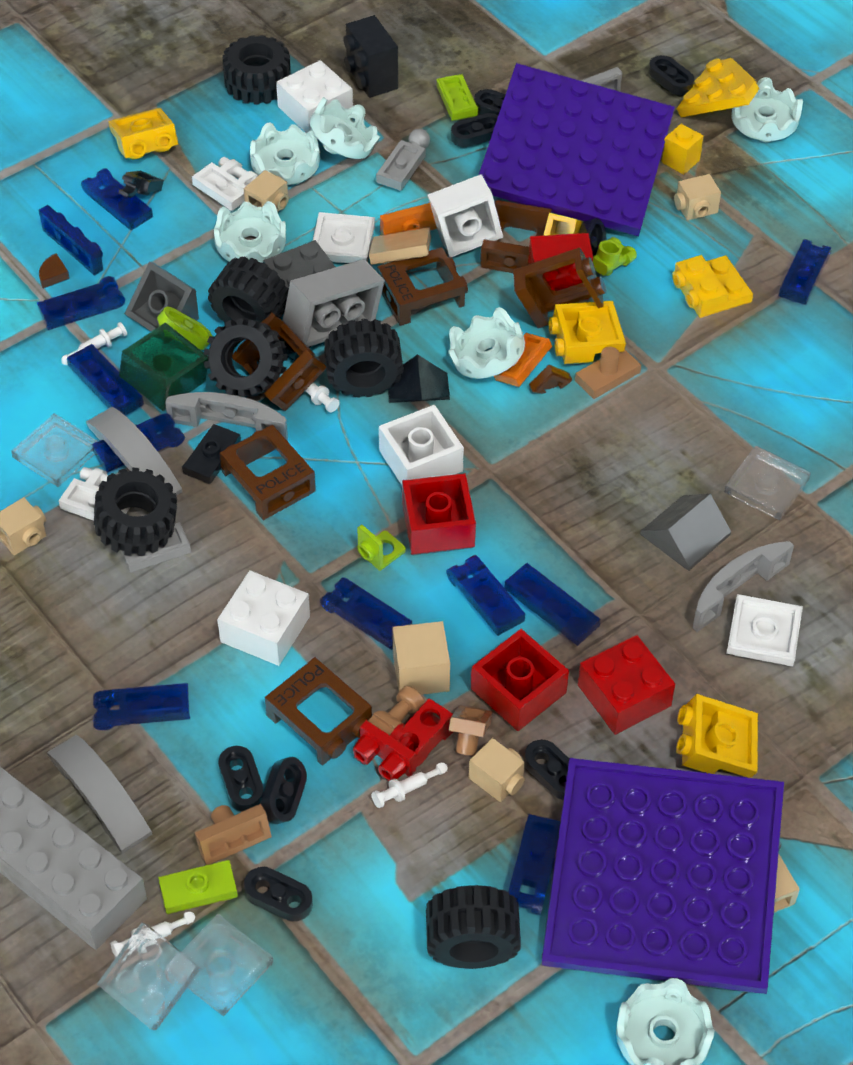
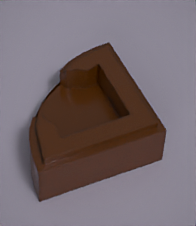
(52, 271)
(550, 378)

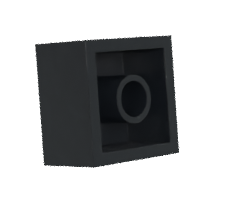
(371, 56)

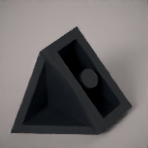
(420, 382)

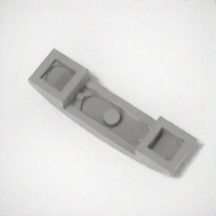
(226, 408)
(131, 444)
(764, 560)
(101, 791)

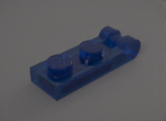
(129, 211)
(804, 272)
(81, 303)
(163, 423)
(486, 595)
(364, 611)
(141, 705)
(535, 862)

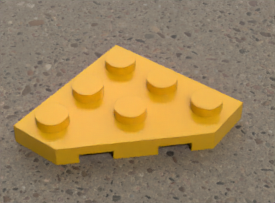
(718, 88)

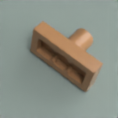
(607, 372)
(470, 724)
(232, 832)

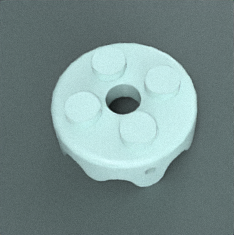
(781, 107)
(342, 134)
(274, 145)
(250, 221)
(469, 346)
(669, 1006)

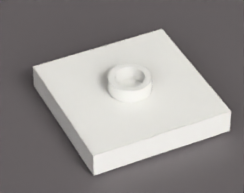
(344, 236)
(764, 630)

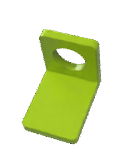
(371, 547)

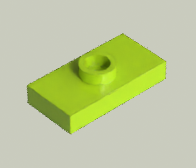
(457, 97)
(198, 887)

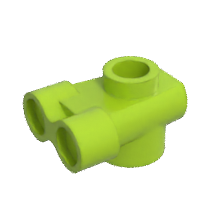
(612, 255)

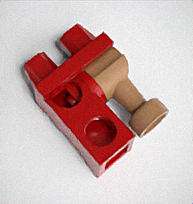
(401, 744)

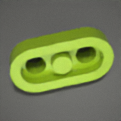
(186, 326)

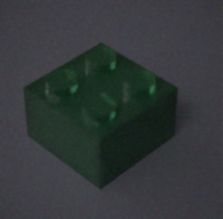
(163, 365)

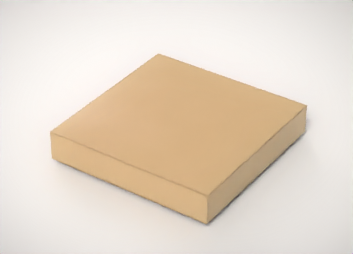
(400, 246)

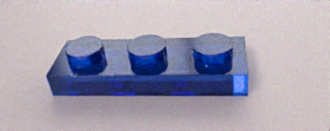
(71, 239)
(104, 380)
(552, 604)

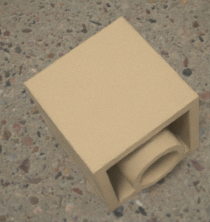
(421, 657)

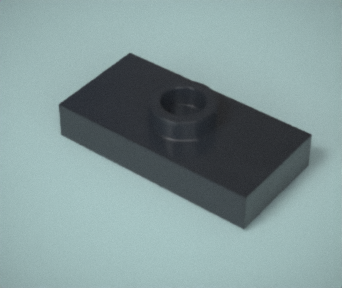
(205, 459)

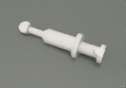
(100, 340)
(321, 395)
(398, 789)
(164, 929)

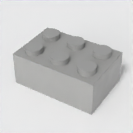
(332, 298)

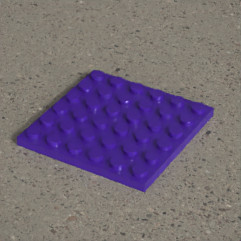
(576, 148)
(665, 875)

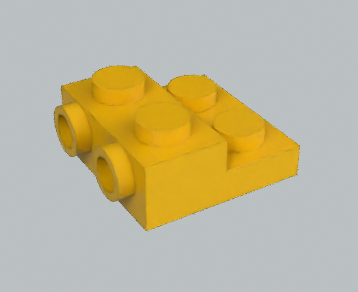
(144, 133)
(711, 284)
(585, 330)
(718, 737)

